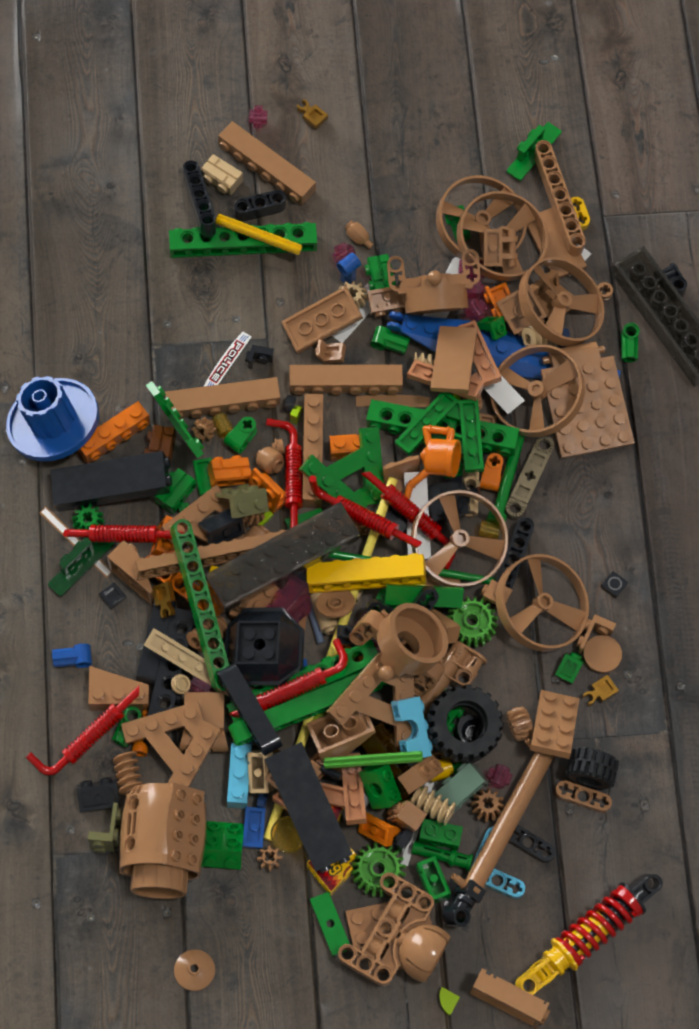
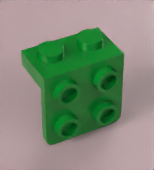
(223, 845)

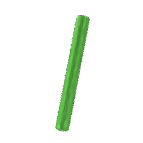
(373, 759)

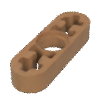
(571, 786)

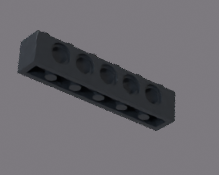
(181, 619)

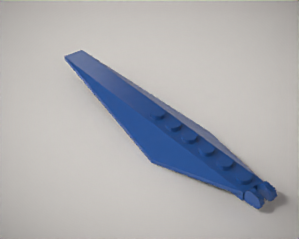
(426, 331)

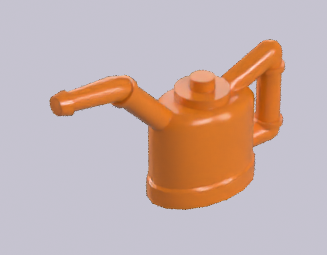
(439, 456)

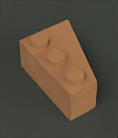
(112, 688)

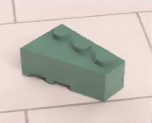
(462, 785)

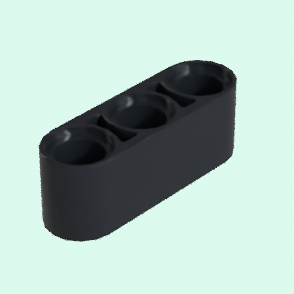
(266, 199)

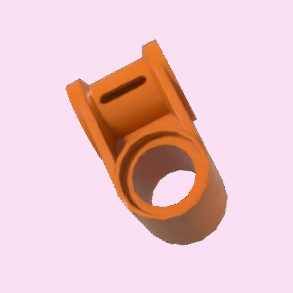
(492, 474)

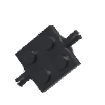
(462, 502)

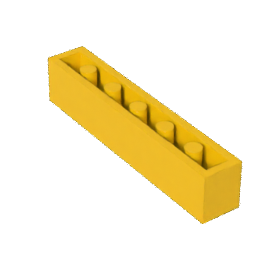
(366, 573)

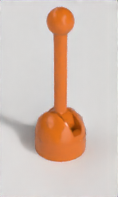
(140, 746)

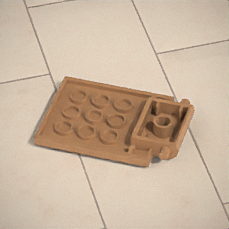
(603, 415)

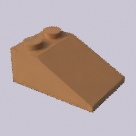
(122, 562)
(337, 739)

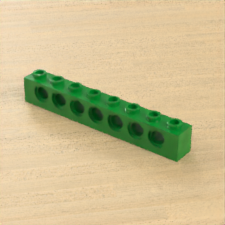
(234, 245)
(399, 413)
(367, 650)

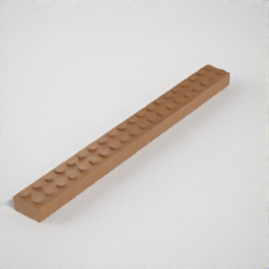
(210, 555)

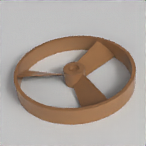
(524, 216)
(483, 217)
(589, 303)
(538, 389)
(460, 538)
(543, 602)

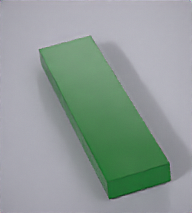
(399, 594)

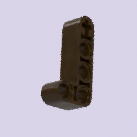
(381, 743)

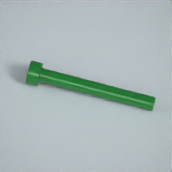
(506, 483)

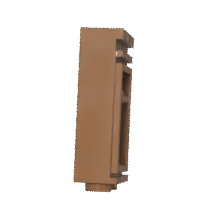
(510, 999)

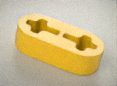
(582, 212)

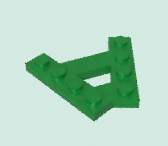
(448, 406)
(173, 415)
(366, 457)

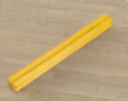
(259, 234)

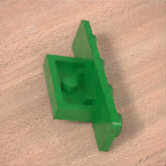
(525, 156)

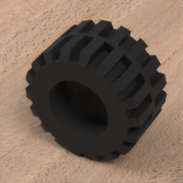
(592, 768)

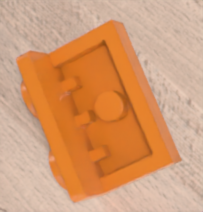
(494, 295)

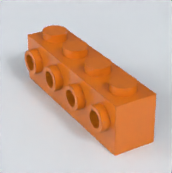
(115, 432)

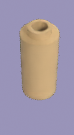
(326, 624)

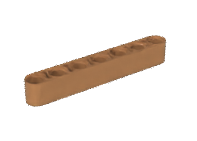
(559, 205)

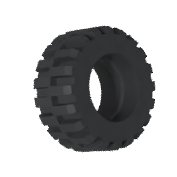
(485, 710)

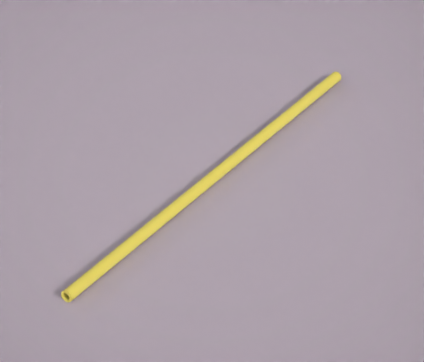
(304, 732)

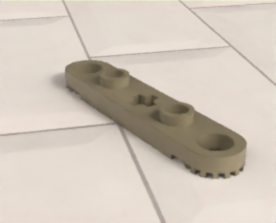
(524, 489)

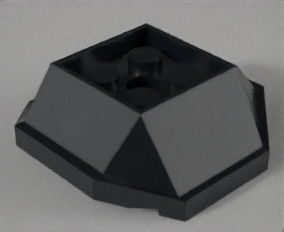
(282, 651)

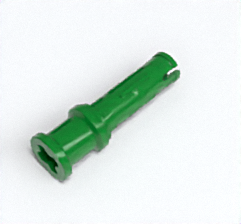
(452, 857)

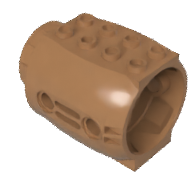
(162, 839)

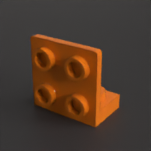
(275, 493)

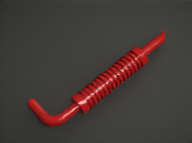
(293, 475)
(409, 511)
(364, 516)
(118, 533)
(301, 684)
(88, 737)

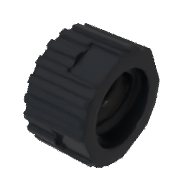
(289, 403)

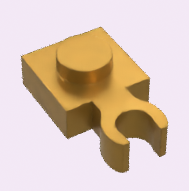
(312, 115)
(163, 597)
(601, 689)

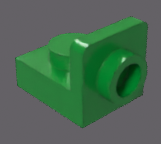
(494, 325)
(570, 666)

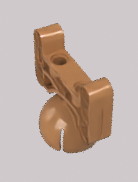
(416, 948)

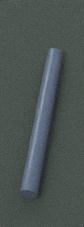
(318, 635)

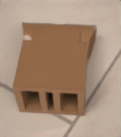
(213, 712)

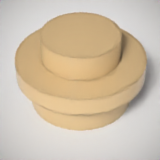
(180, 684)

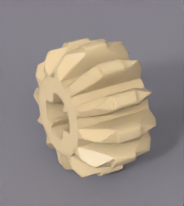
(358, 292)

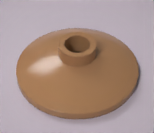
(335, 604)
(194, 980)

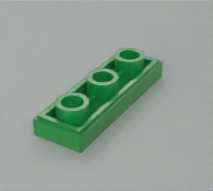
(326, 912)

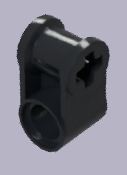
(676, 278)

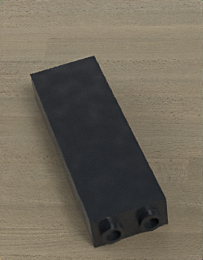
(111, 481)
(309, 807)

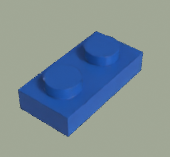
(254, 828)

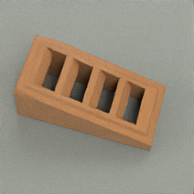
(451, 627)

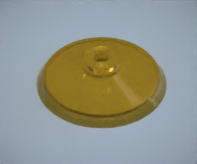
(285, 835)

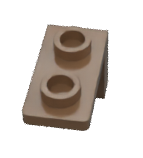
(601, 625)

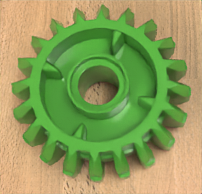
(481, 614)
(376, 857)

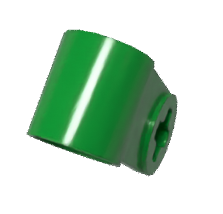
(240, 437)

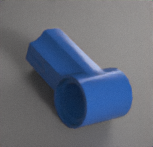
(348, 267)
(78, 656)

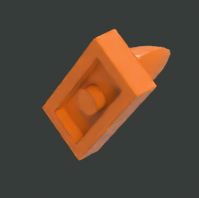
(378, 830)

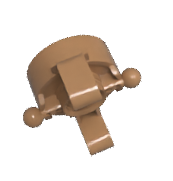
(435, 291)
(420, 630)

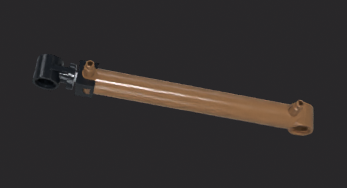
(471, 889)

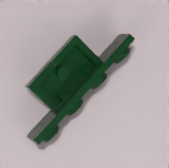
(77, 564)

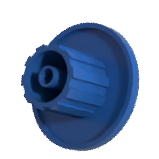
(52, 418)

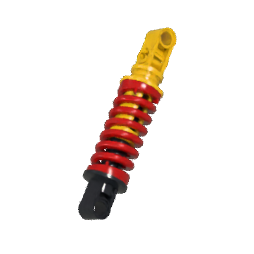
(590, 931)

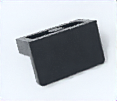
(222, 527)

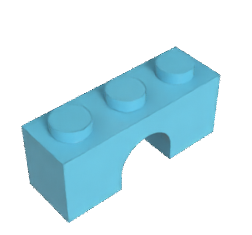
(412, 710)
(238, 777)

